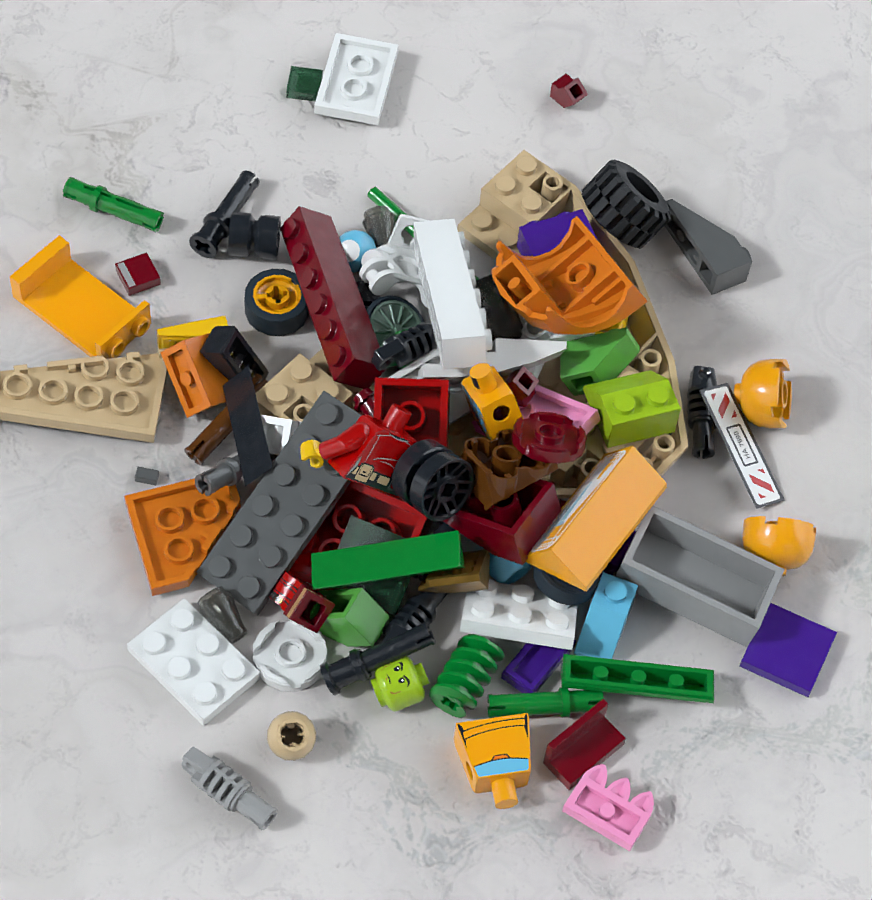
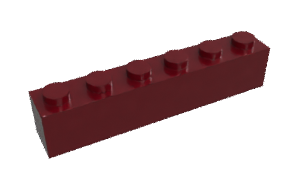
(332, 297)

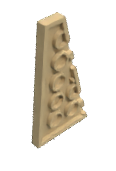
(88, 395)

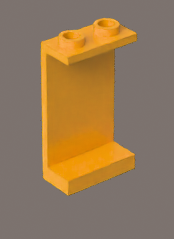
(78, 302)

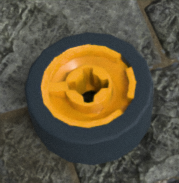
(261, 304)

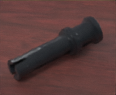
(217, 223)
(361, 664)

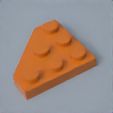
(178, 530)

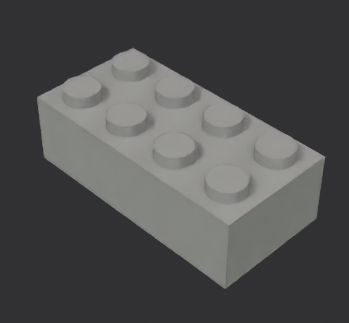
(700, 576)

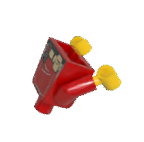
(365, 450)

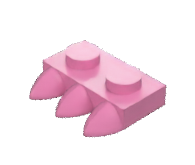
(608, 808)

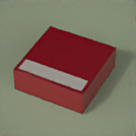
(138, 274)

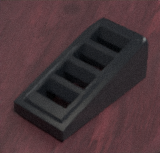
(220, 345)

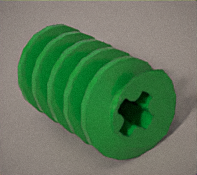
(465, 675)

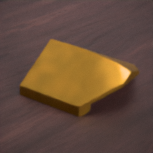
(471, 578)

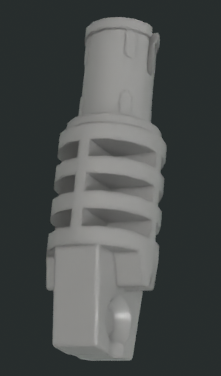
(227, 787)

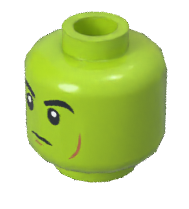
(400, 684)

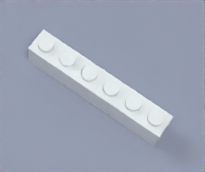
(451, 294)

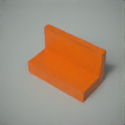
(193, 376)

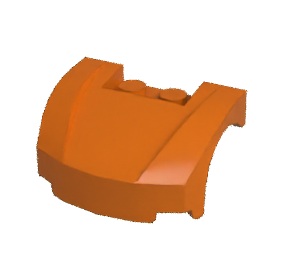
(568, 288)

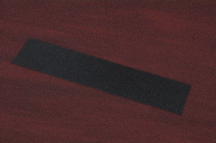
(247, 426)

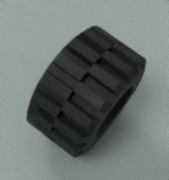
(626, 204)

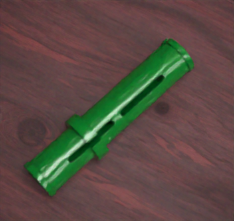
(102, 200)
(543, 703)

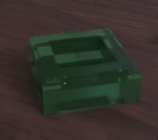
(304, 83)

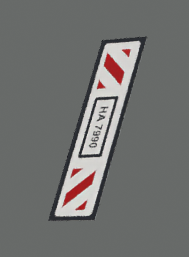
(742, 445)

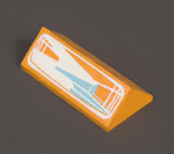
(598, 518)

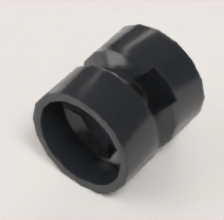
(254, 235)

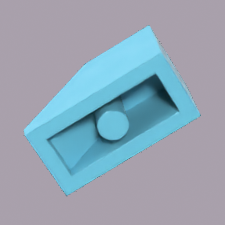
(606, 617)

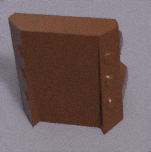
(501, 468)

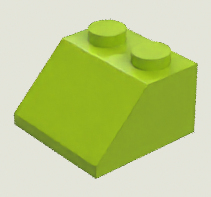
(634, 407)

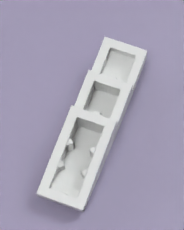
(505, 356)

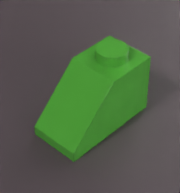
(354, 619)

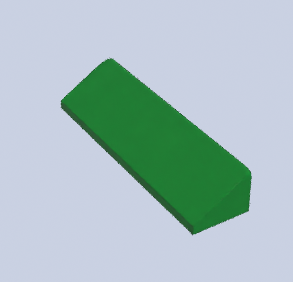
(387, 560)
(637, 678)

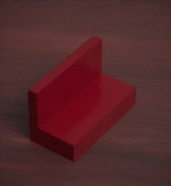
(583, 746)

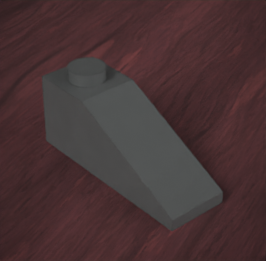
(709, 249)

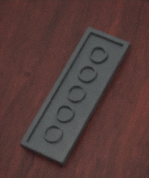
(280, 512)

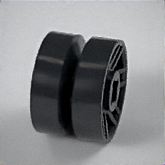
(433, 479)

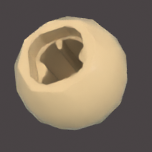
(291, 735)

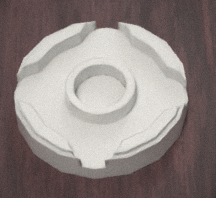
(289, 655)

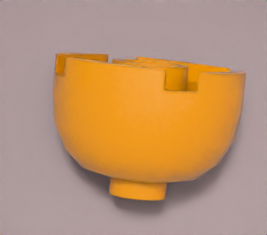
(765, 393)
(781, 542)

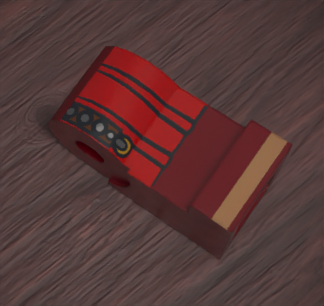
(298, 599)

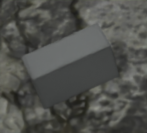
(146, 475)

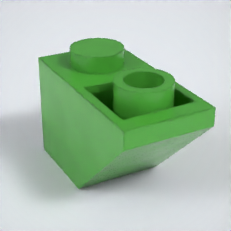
(596, 358)

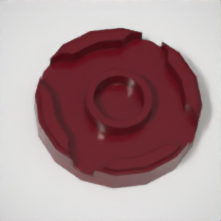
(549, 437)

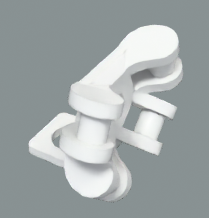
(392, 261)

